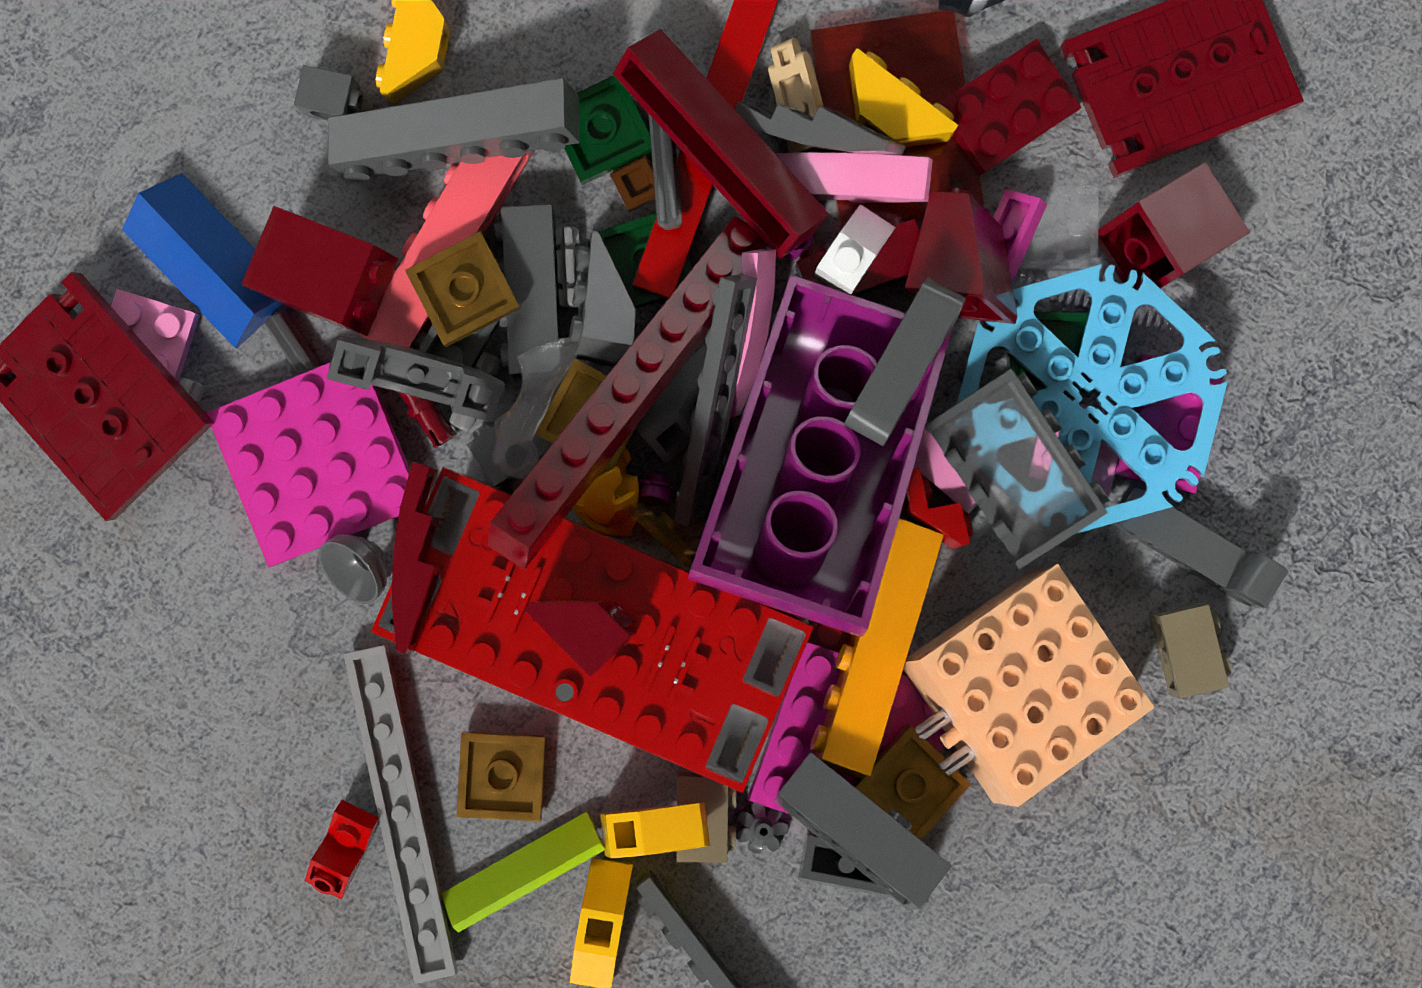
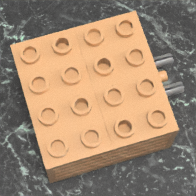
(1025, 687)

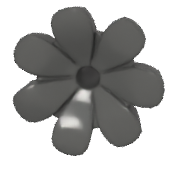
(759, 819)

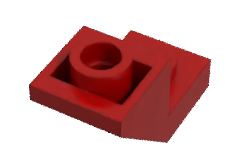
(946, 519)
(341, 850)

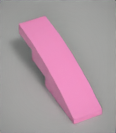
(862, 176)
(759, 265)

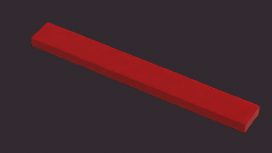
(730, 76)

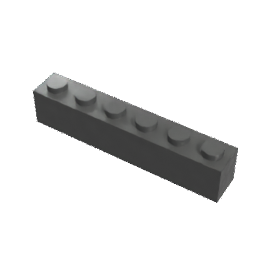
(454, 130)

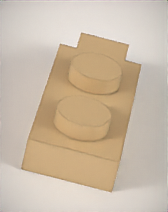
(794, 83)

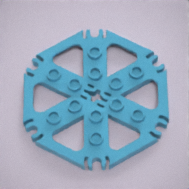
(1127, 386)

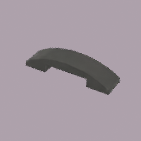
(417, 374)

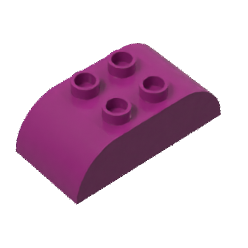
(802, 496)

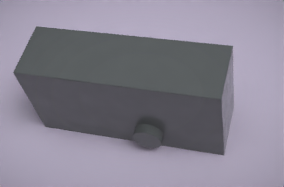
(863, 833)

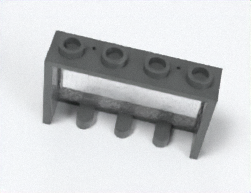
(1018, 467)

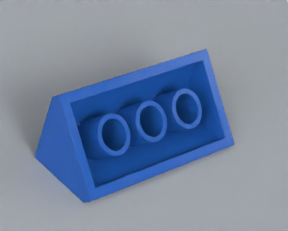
(199, 255)

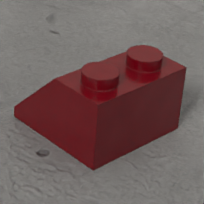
(585, 629)

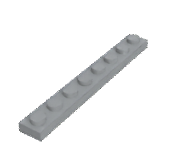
(400, 814)

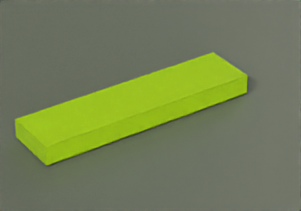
(522, 871)

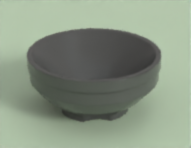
(354, 567)

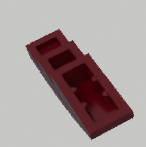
(412, 575)

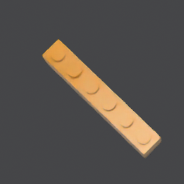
(875, 662)

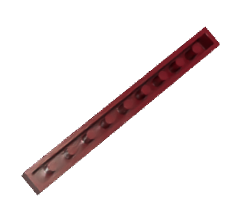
(618, 403)

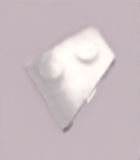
(1067, 232)

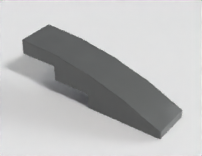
(825, 130)

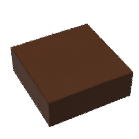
(635, 183)

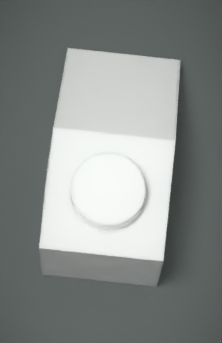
(853, 250)

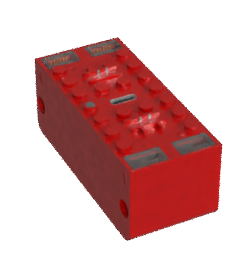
(686, 687)

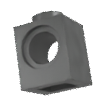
(327, 94)

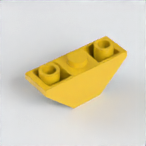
(415, 47)
(895, 104)
(654, 830)
(600, 923)

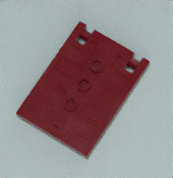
(1180, 77)
(96, 397)

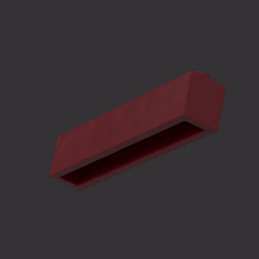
(720, 143)

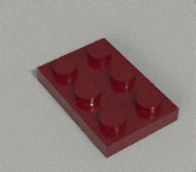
(1009, 106)

